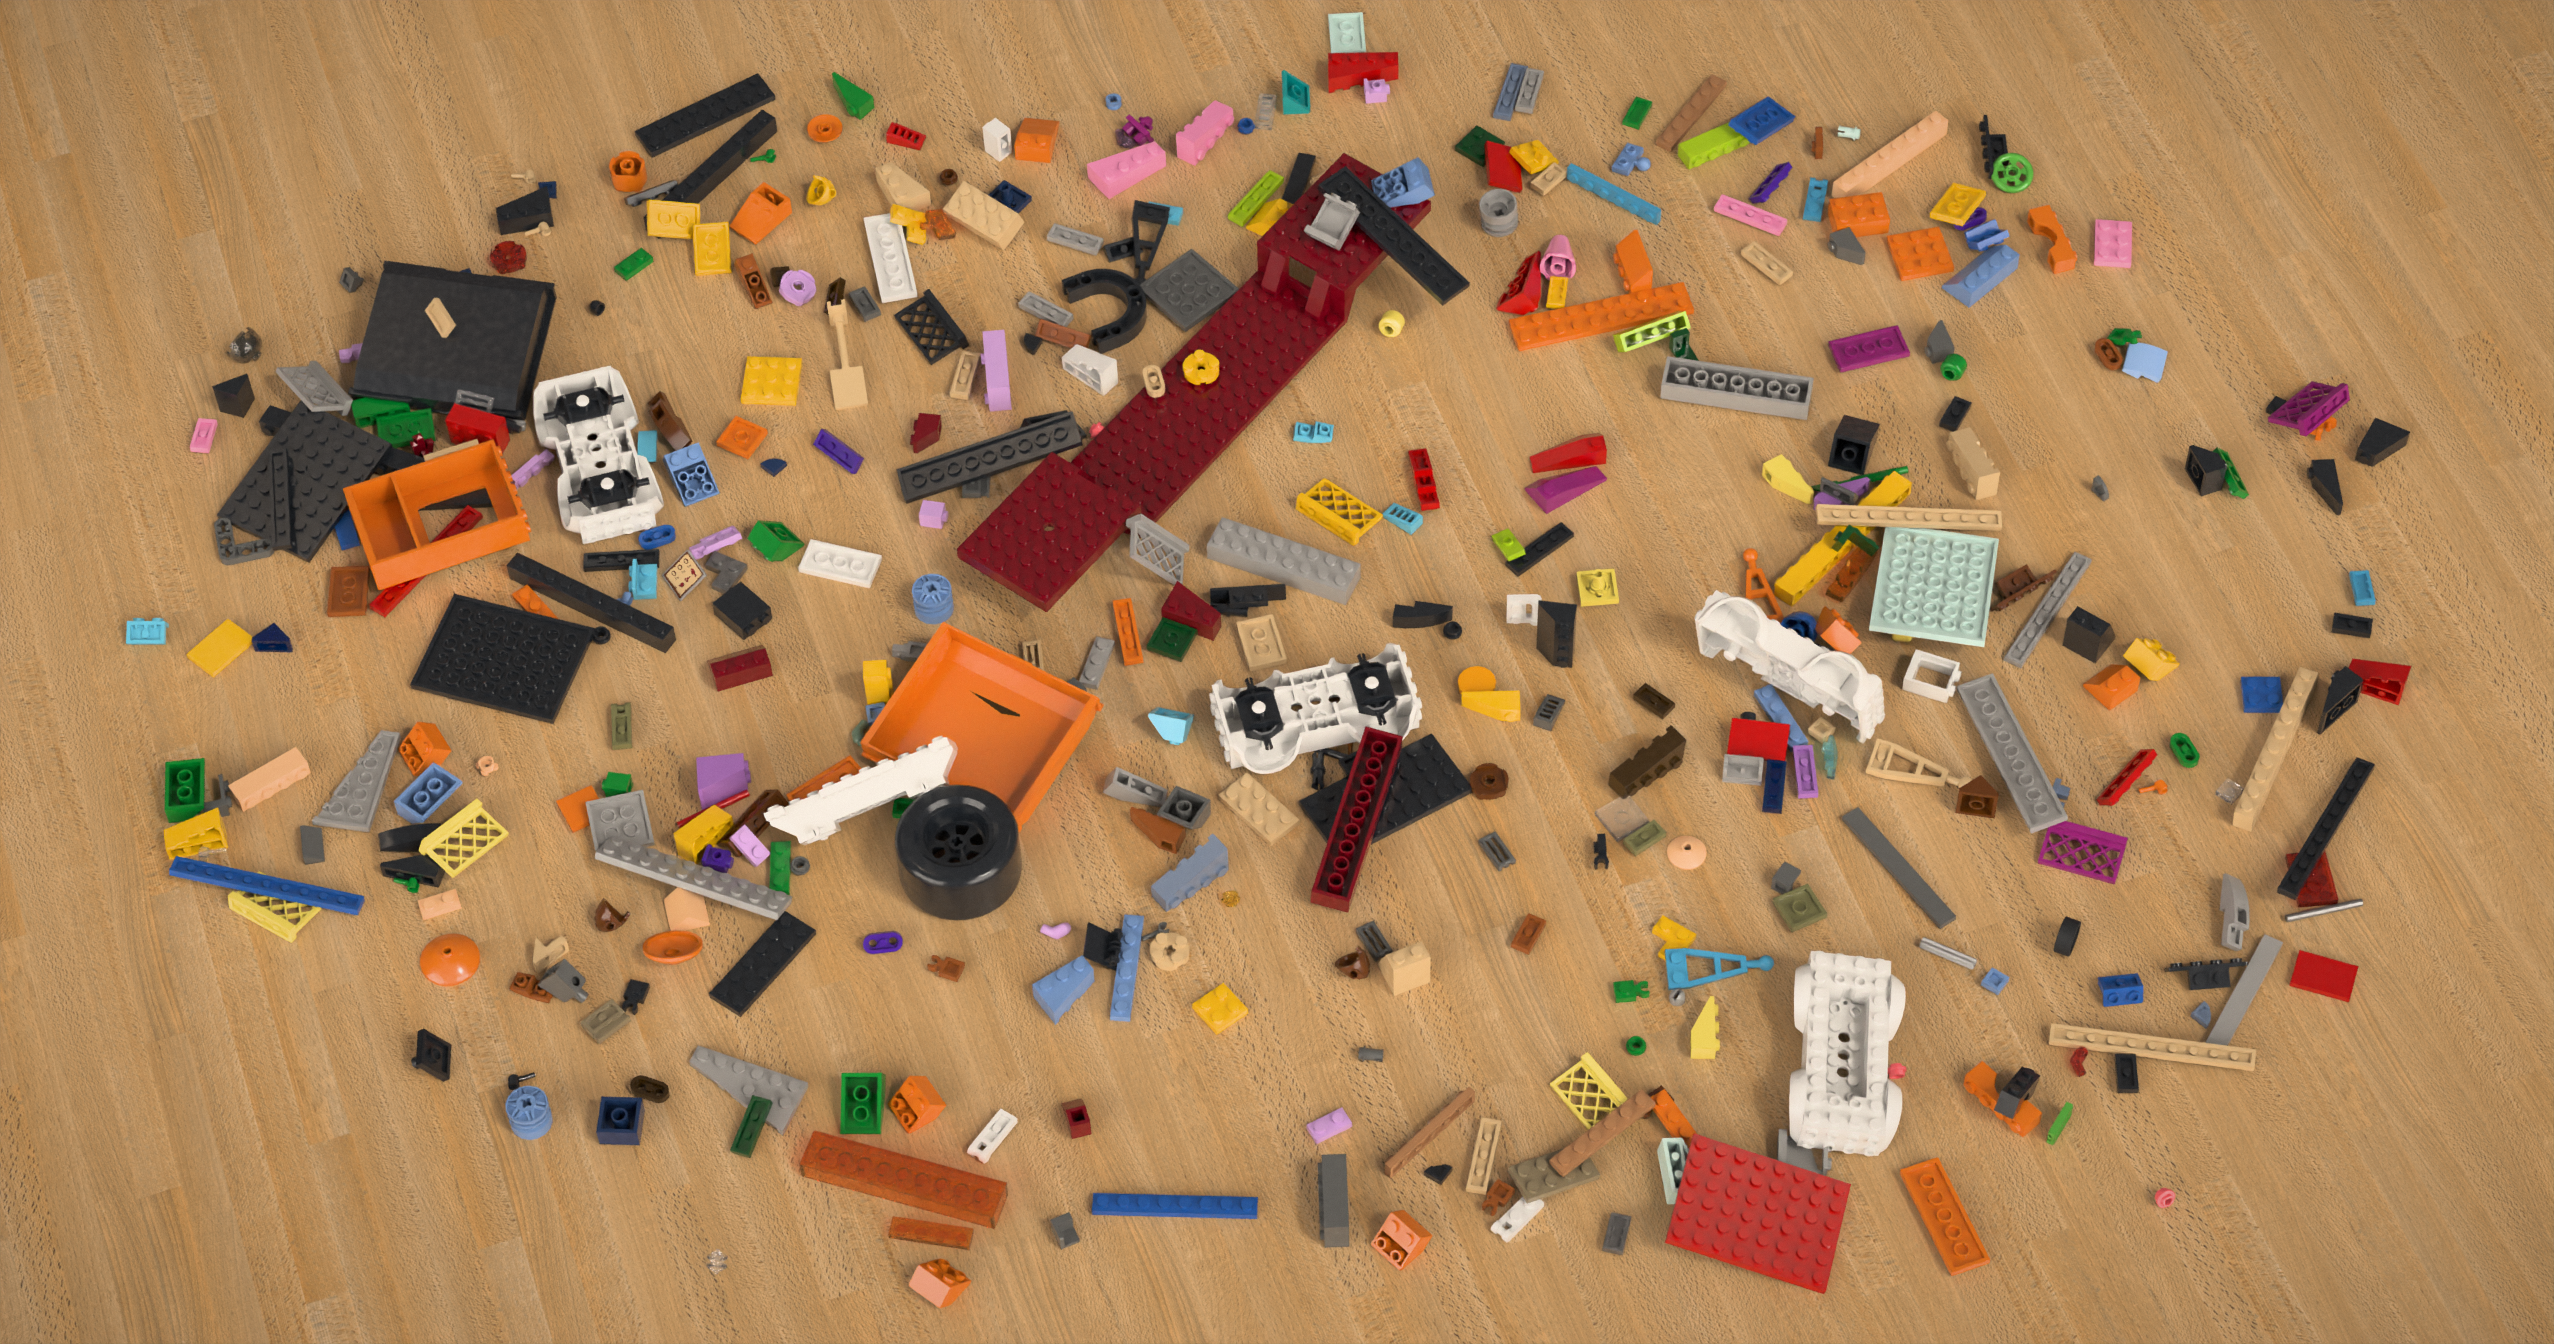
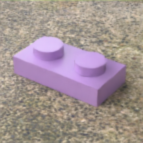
(749, 845)
(1329, 1125)

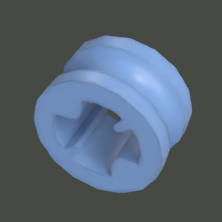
(1113, 105)

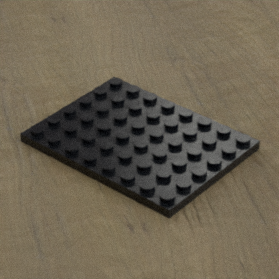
(323, 460)
(503, 658)

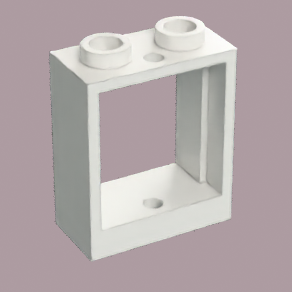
(1933, 663)

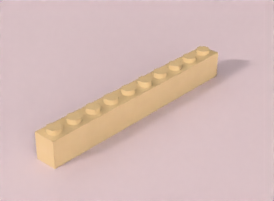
(2275, 749)

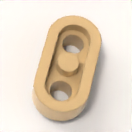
(1154, 385)

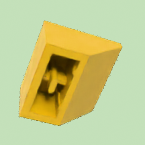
(2151, 658)

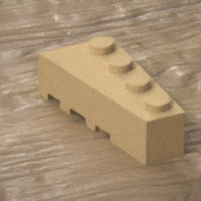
(1973, 463)

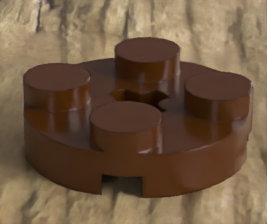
(1489, 791)

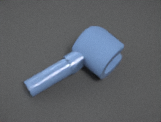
(626, 598)

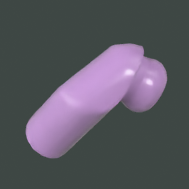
(1056, 932)

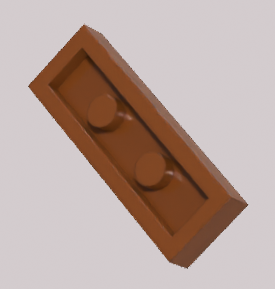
(1061, 334)

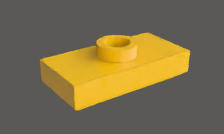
(1557, 292)

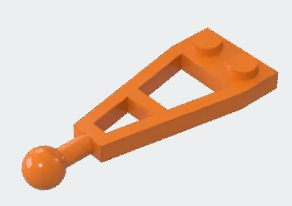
(1750, 555)

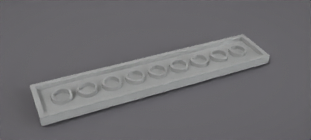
(2012, 753)
(693, 877)

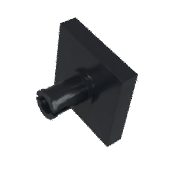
(432, 1055)

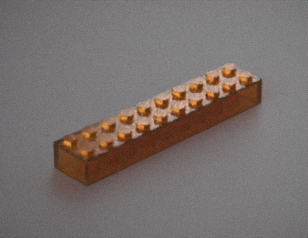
(904, 1179)

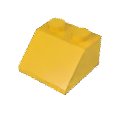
(1268, 216)

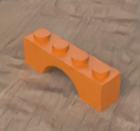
(2044, 222)
(1982, 1082)

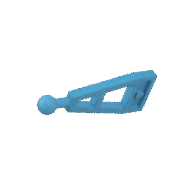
(1677, 966)

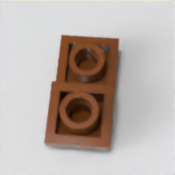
(528, 987)

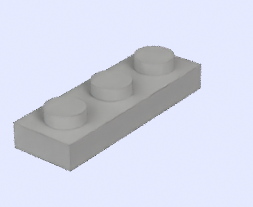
(1529, 90)
(1075, 239)
(1045, 310)
(1097, 662)

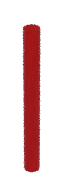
(722, 804)

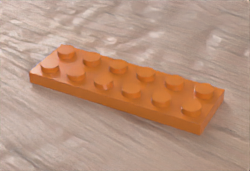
(1944, 1216)

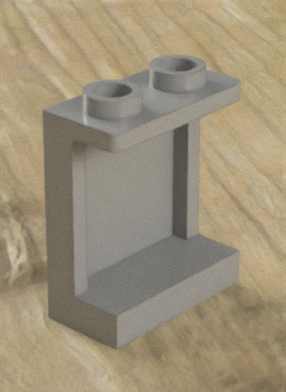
(1333, 221)
(1799, 1156)

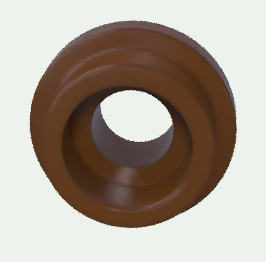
(948, 177)

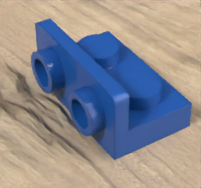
(2121, 989)

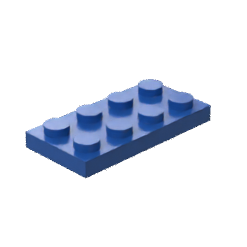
(1761, 120)

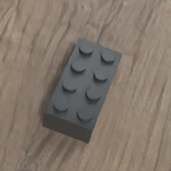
(1333, 1200)

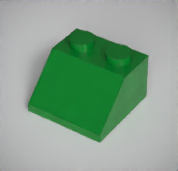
(774, 540)

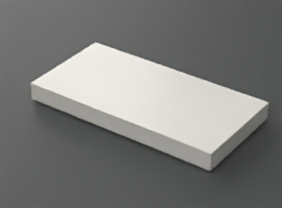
(840, 563)

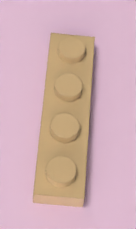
(1483, 1156)

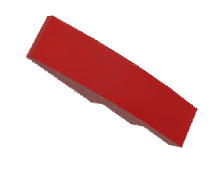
(1423, 479)

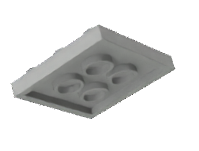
(622, 817)

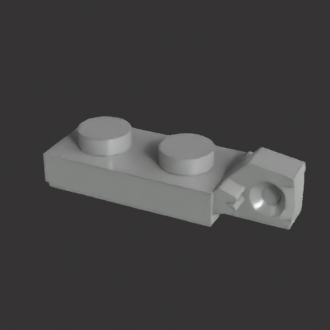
(909, 651)

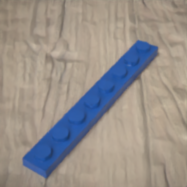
(1175, 1206)

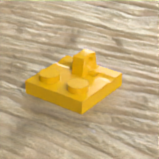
(1533, 156)

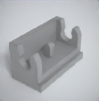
(1742, 769)

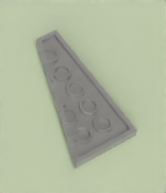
(360, 791)

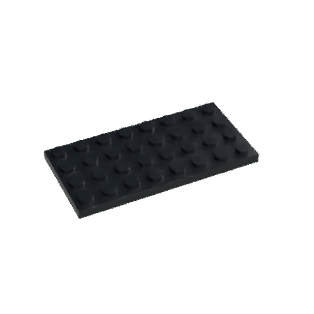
(1420, 786)

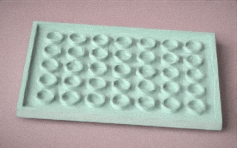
(1934, 585)

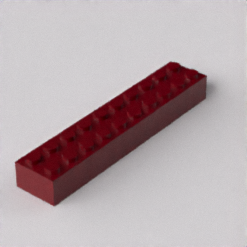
(1356, 819)

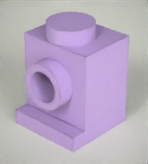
(1376, 91)

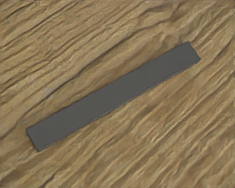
(1899, 868)

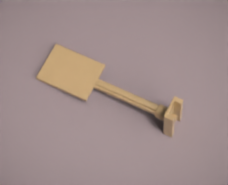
(847, 382)

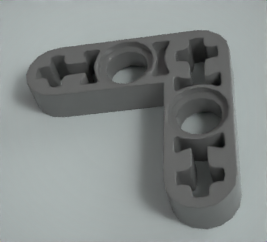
(236, 550)

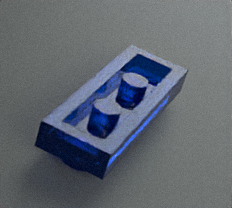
(1774, 786)

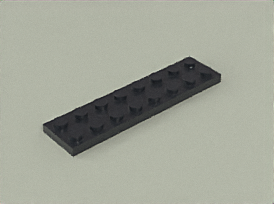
(704, 115)

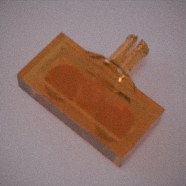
(939, 224)

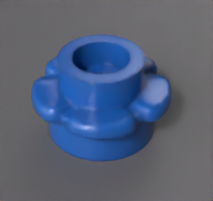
(1246, 126)

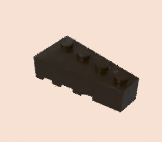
(1649, 764)

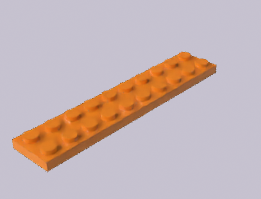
(1599, 316)

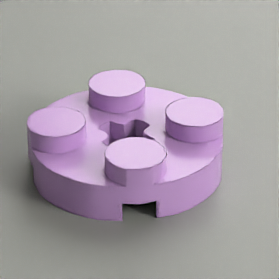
(796, 278)

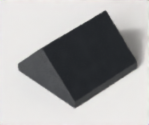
(234, 396)

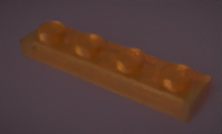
(931, 1233)

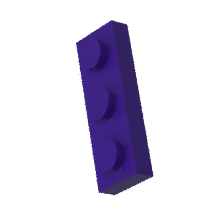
(1770, 183)
(838, 451)

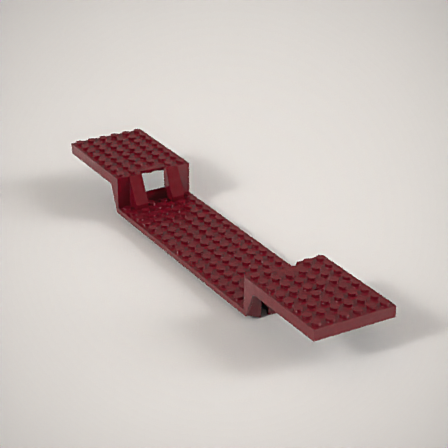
(1169, 441)

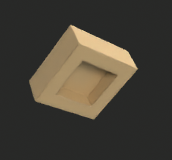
(1821, 730)

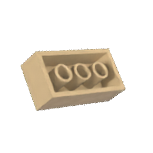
(983, 215)

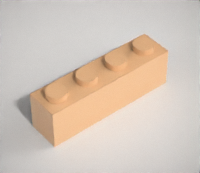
(269, 779)

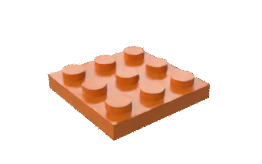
(1920, 253)

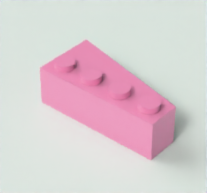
(1204, 132)
(1126, 168)

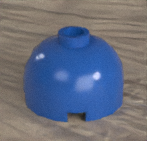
(1802, 623)

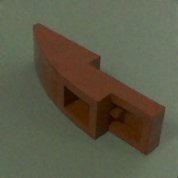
(668, 423)

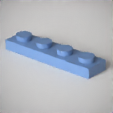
(1778, 713)

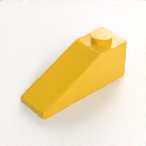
(1495, 704)

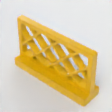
(1330, 518)

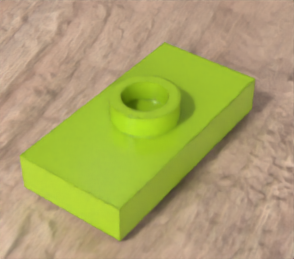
(1508, 544)

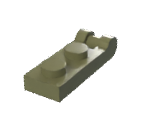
(621, 726)

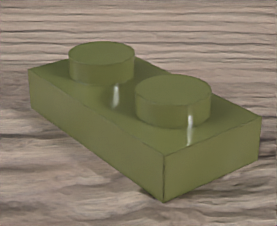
(1644, 837)

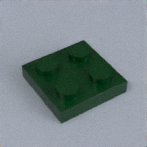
(1473, 145)
(1172, 639)

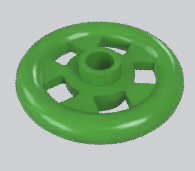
(2013, 158)

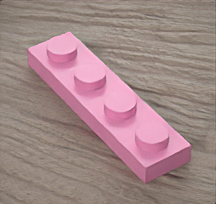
(1750, 215)

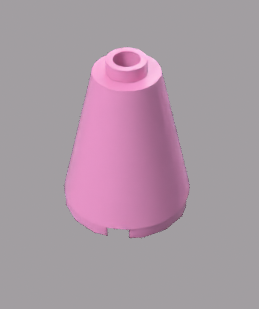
(1558, 259)

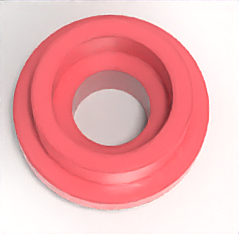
(1096, 429)
(1896, 1071)
(2164, 1197)

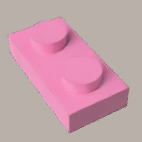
(203, 435)

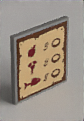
(684, 575)

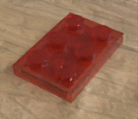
(2319, 887)

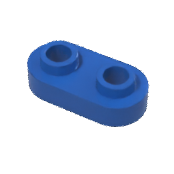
(656, 537)

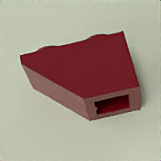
(927, 431)
(1077, 1118)

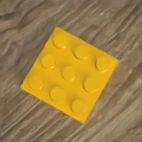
(771, 380)

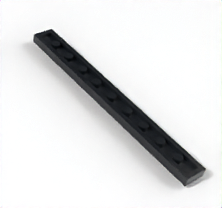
(2325, 828)

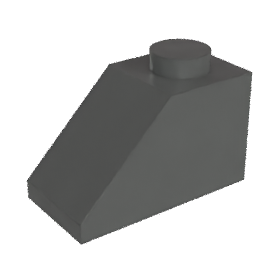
(1846, 246)
(1939, 344)

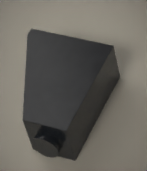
(2381, 442)

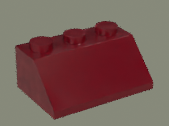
(740, 667)

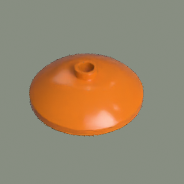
(672, 947)
(452, 967)

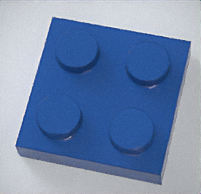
(2261, 694)

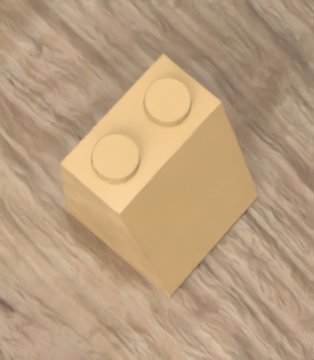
(1406, 968)

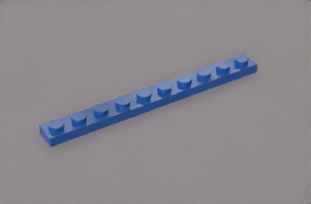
(266, 885)

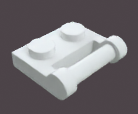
(1516, 608)

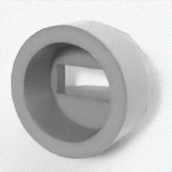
(1680, 1000)

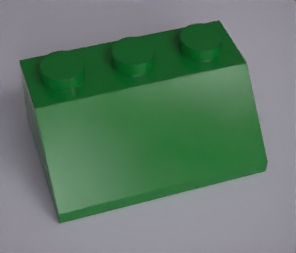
(184, 789)

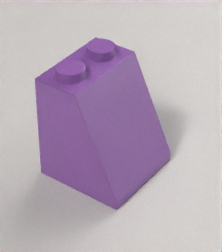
(721, 777)

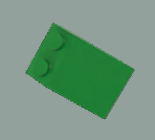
(862, 1103)

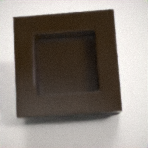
(777, 274)

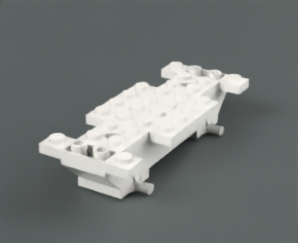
(822, 811)

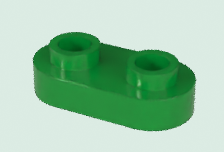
(2184, 752)

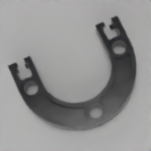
(1116, 284)

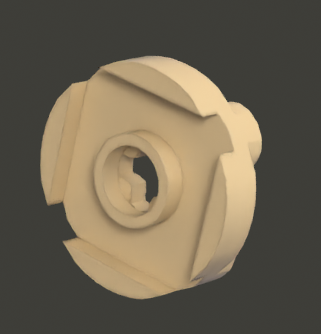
(1169, 941)

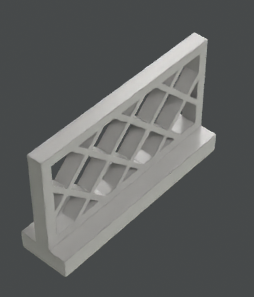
(325, 388)
(1161, 540)

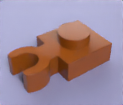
(1817, 145)
(948, 969)
(1498, 1194)

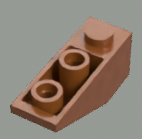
(752, 281)
(1161, 831)

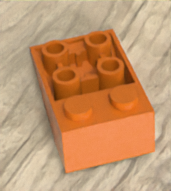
(761, 213)

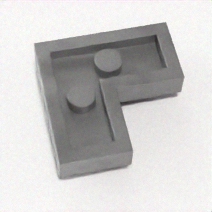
(729, 571)

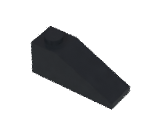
(2326, 483)
(420, 867)

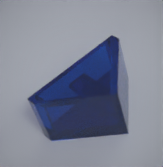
(272, 640)

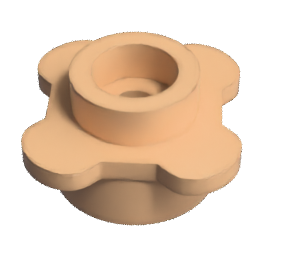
(486, 761)

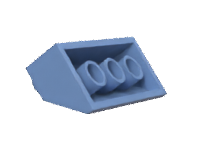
(1982, 274)

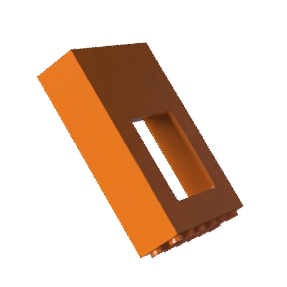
(392, 527)

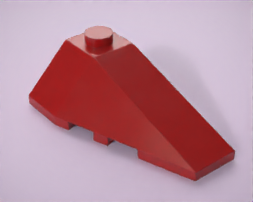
(1524, 289)
(1574, 453)

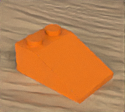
(1036, 140)

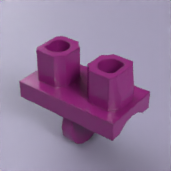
(1133, 126)

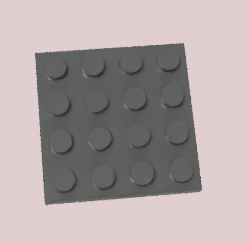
(1188, 290)

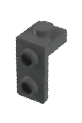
(225, 801)

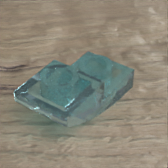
(1830, 756)

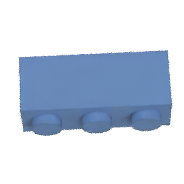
(426, 794)

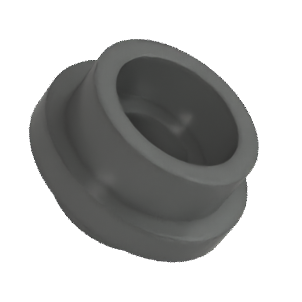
(800, 861)

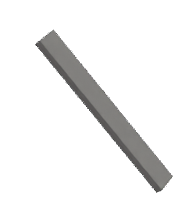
(2047, 610)
(2245, 991)

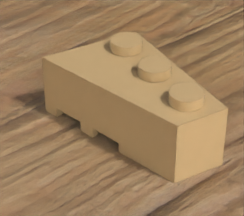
(901, 188)

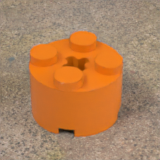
(628, 172)

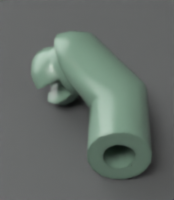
(857, 733)

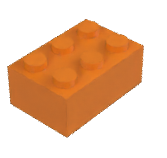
(1861, 213)

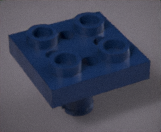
(1011, 196)

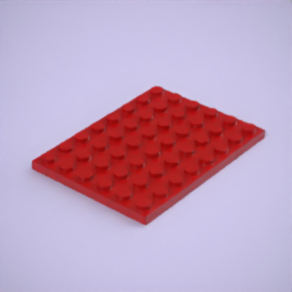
(1758, 1213)

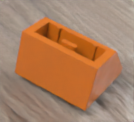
(1837, 631)
(424, 747)
(916, 1103)
(1401, 1239)
(939, 1282)

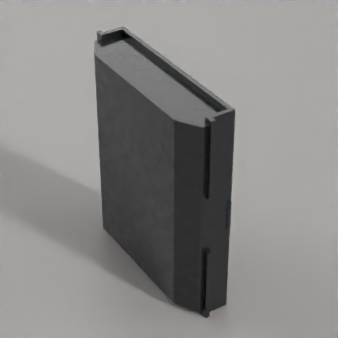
(488, 352)

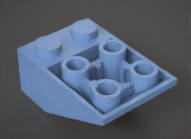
(1404, 184)
(690, 474)

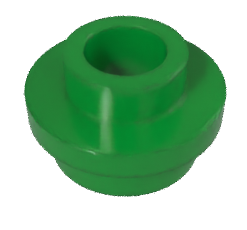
(1636, 1041)

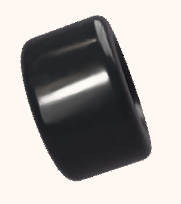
(951, 821)

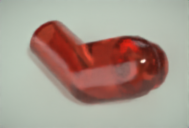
(2077, 1060)

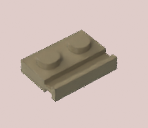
(605, 1021)

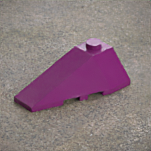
(1562, 488)

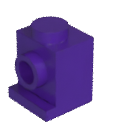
(717, 859)

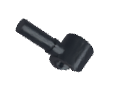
(513, 1080)

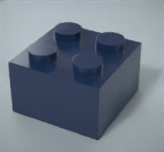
(620, 1120)

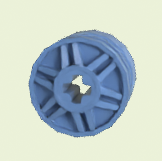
(932, 599)
(529, 1112)

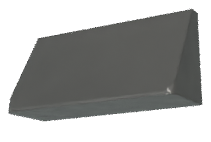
(1838, 491)
(312, 844)

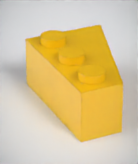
(198, 832)

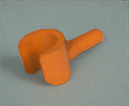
(2159, 785)

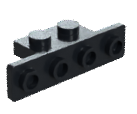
(1994, 146)
(1248, 595)
(2207, 976)

